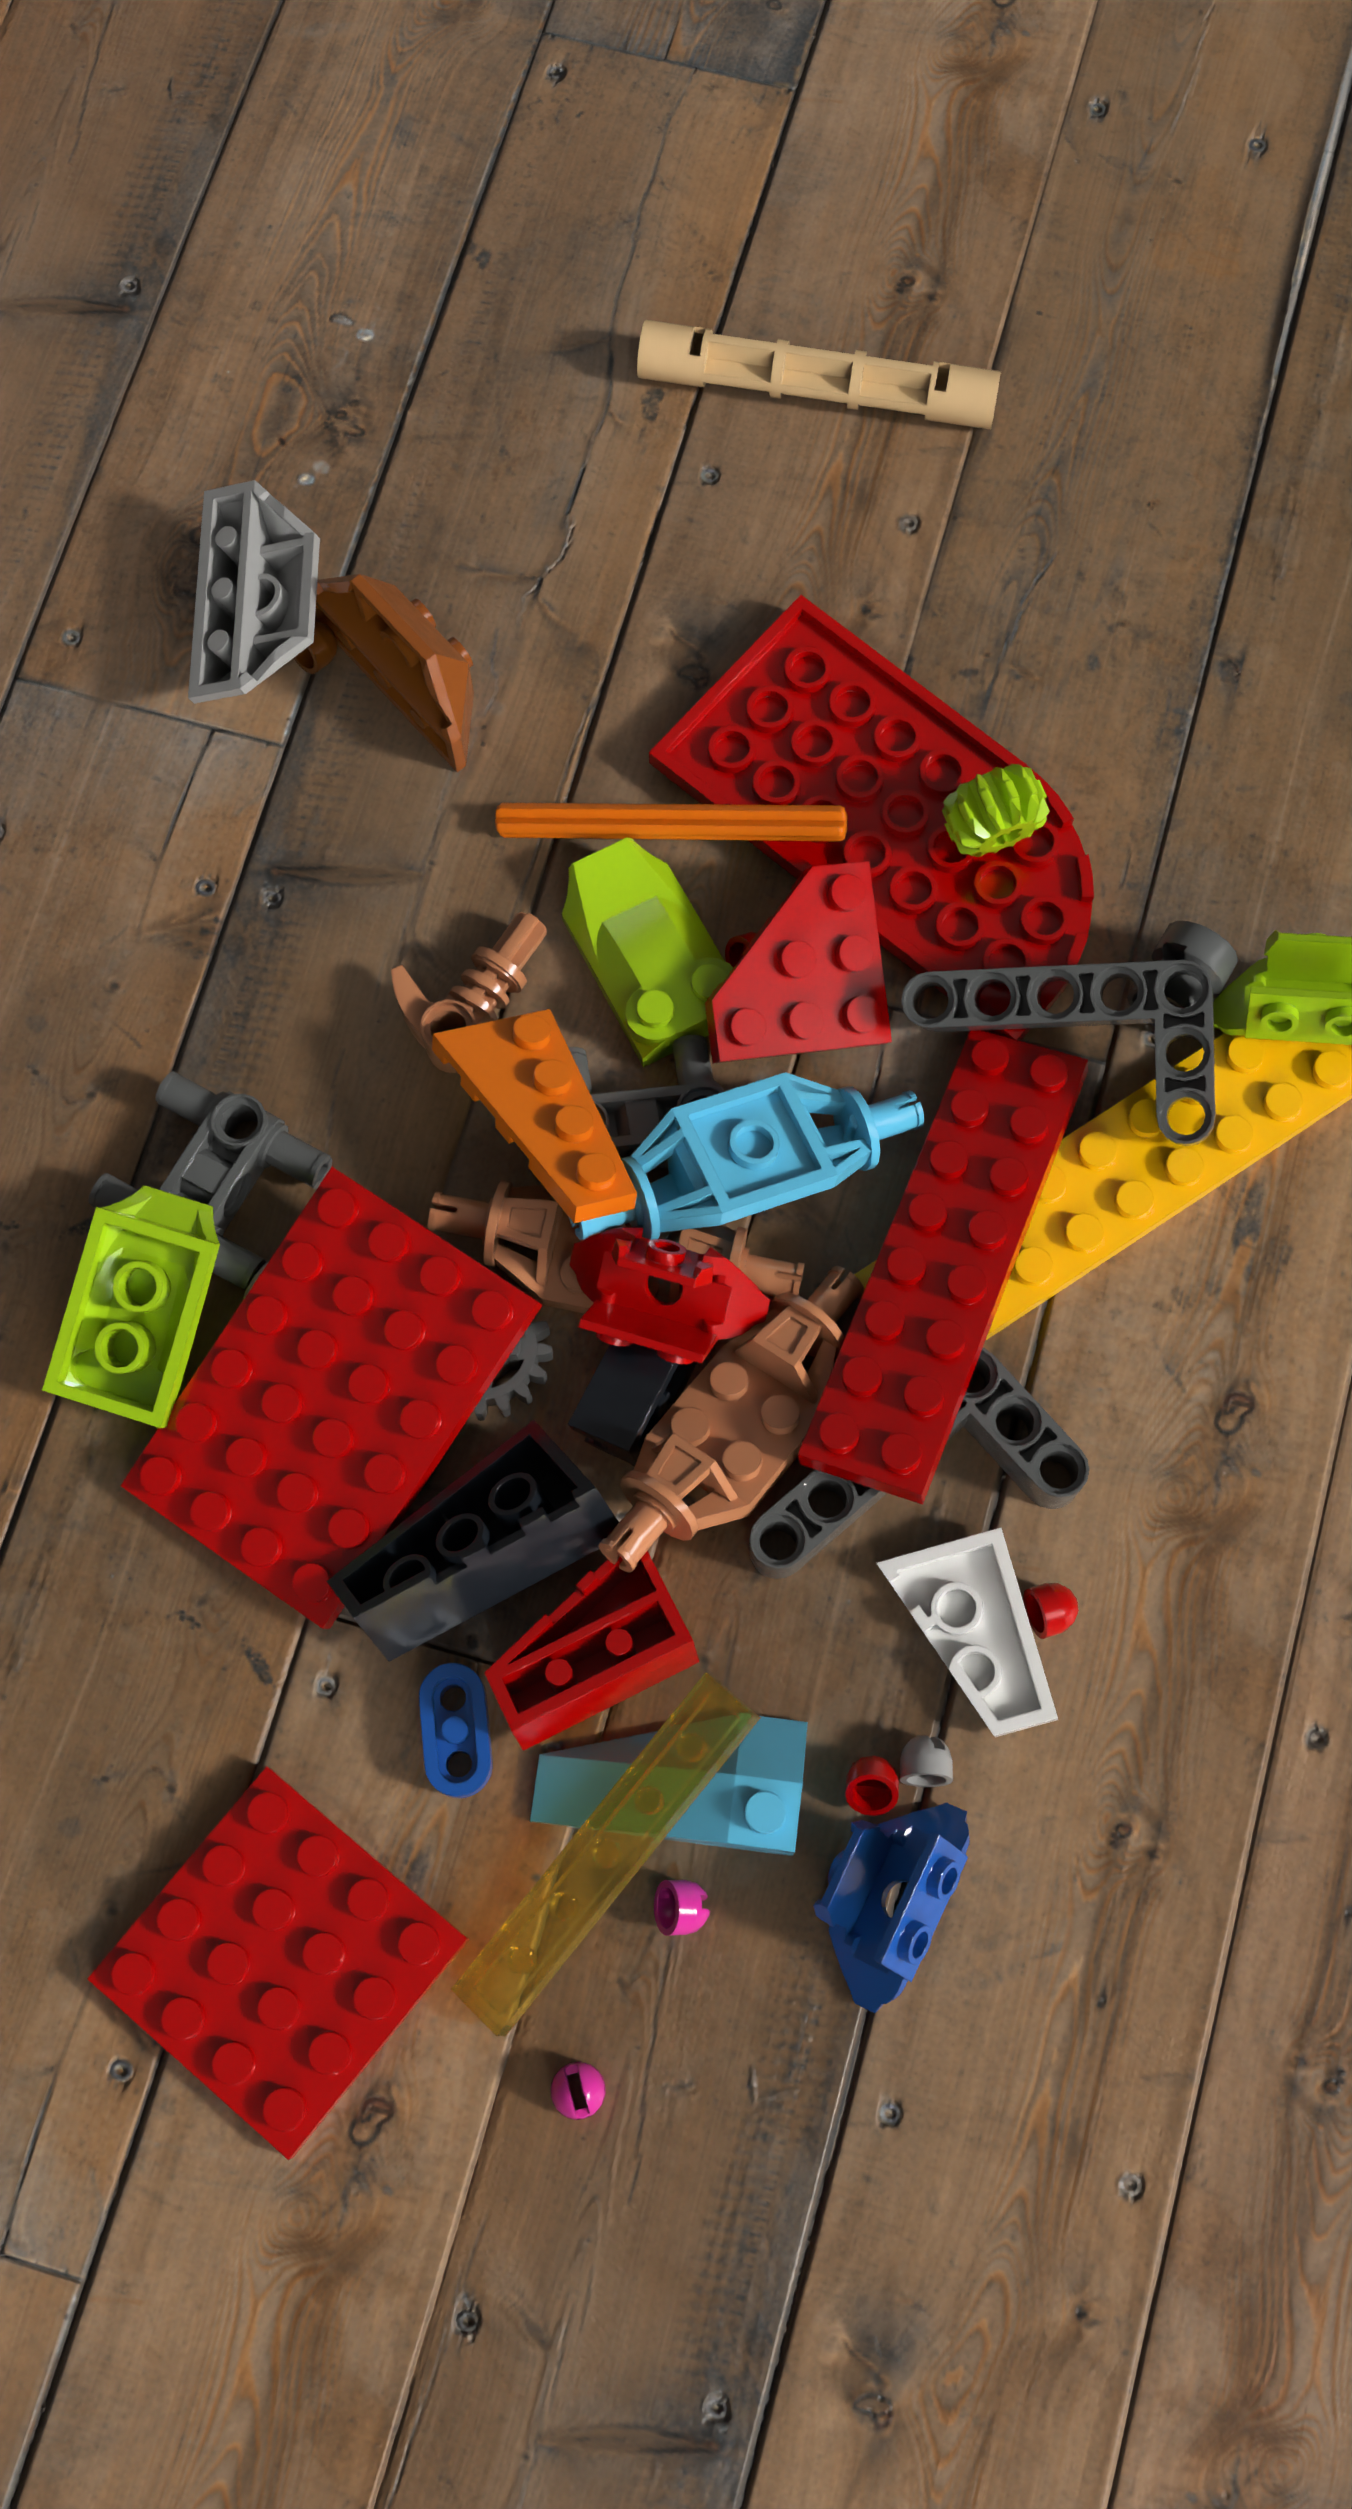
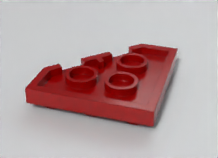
(806, 975)

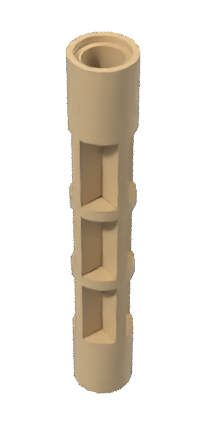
(699, 357)

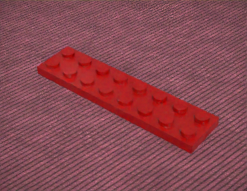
(944, 1266)

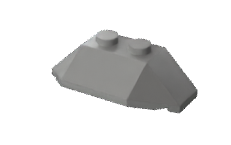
(250, 592)

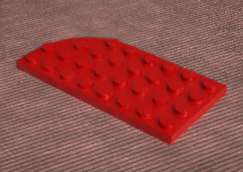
(839, 725)

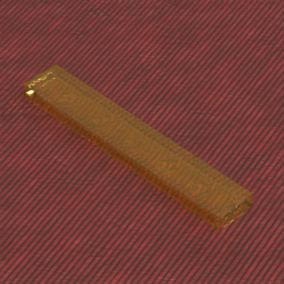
(604, 1854)

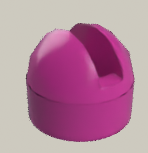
(679, 1907)
(592, 2086)

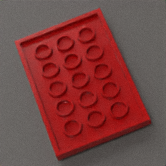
(330, 1395)

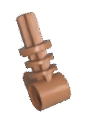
(484, 988)

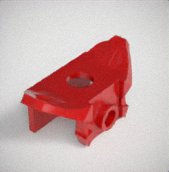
(713, 1306)

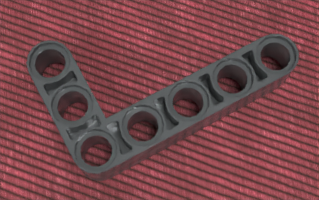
(1089, 1010)
(978, 1415)

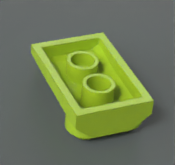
(643, 946)
(135, 1306)

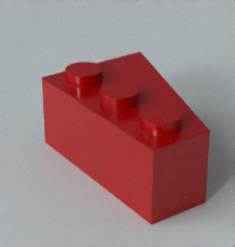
(592, 1652)

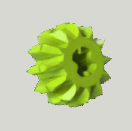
(995, 810)

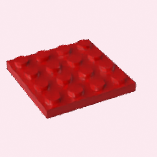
(278, 1961)

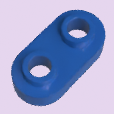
(455, 1731)

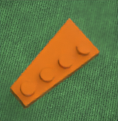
(543, 1106)

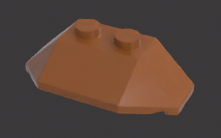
(403, 657)

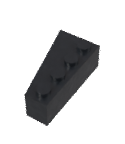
(475, 1544)

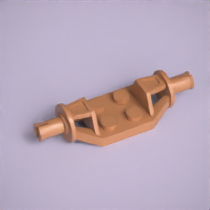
(538, 1222)
(734, 1423)

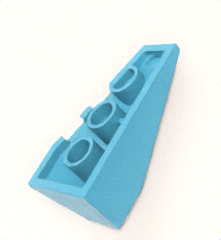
(743, 1807)

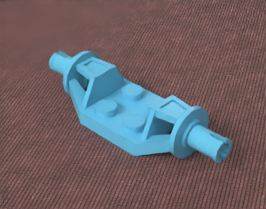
(754, 1152)

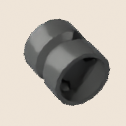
(1198, 944)

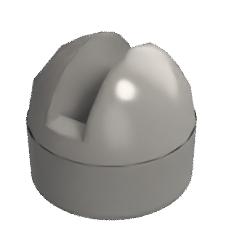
(926, 1762)

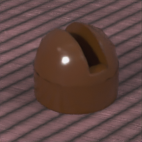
(320, 652)

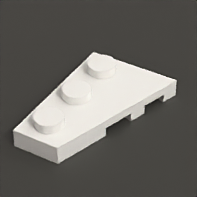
(979, 1626)

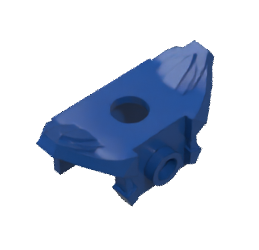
(871, 1947)

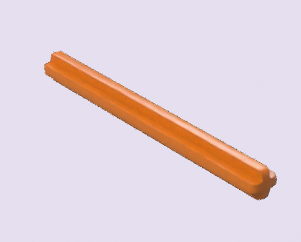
(672, 821)

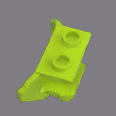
(1293, 993)

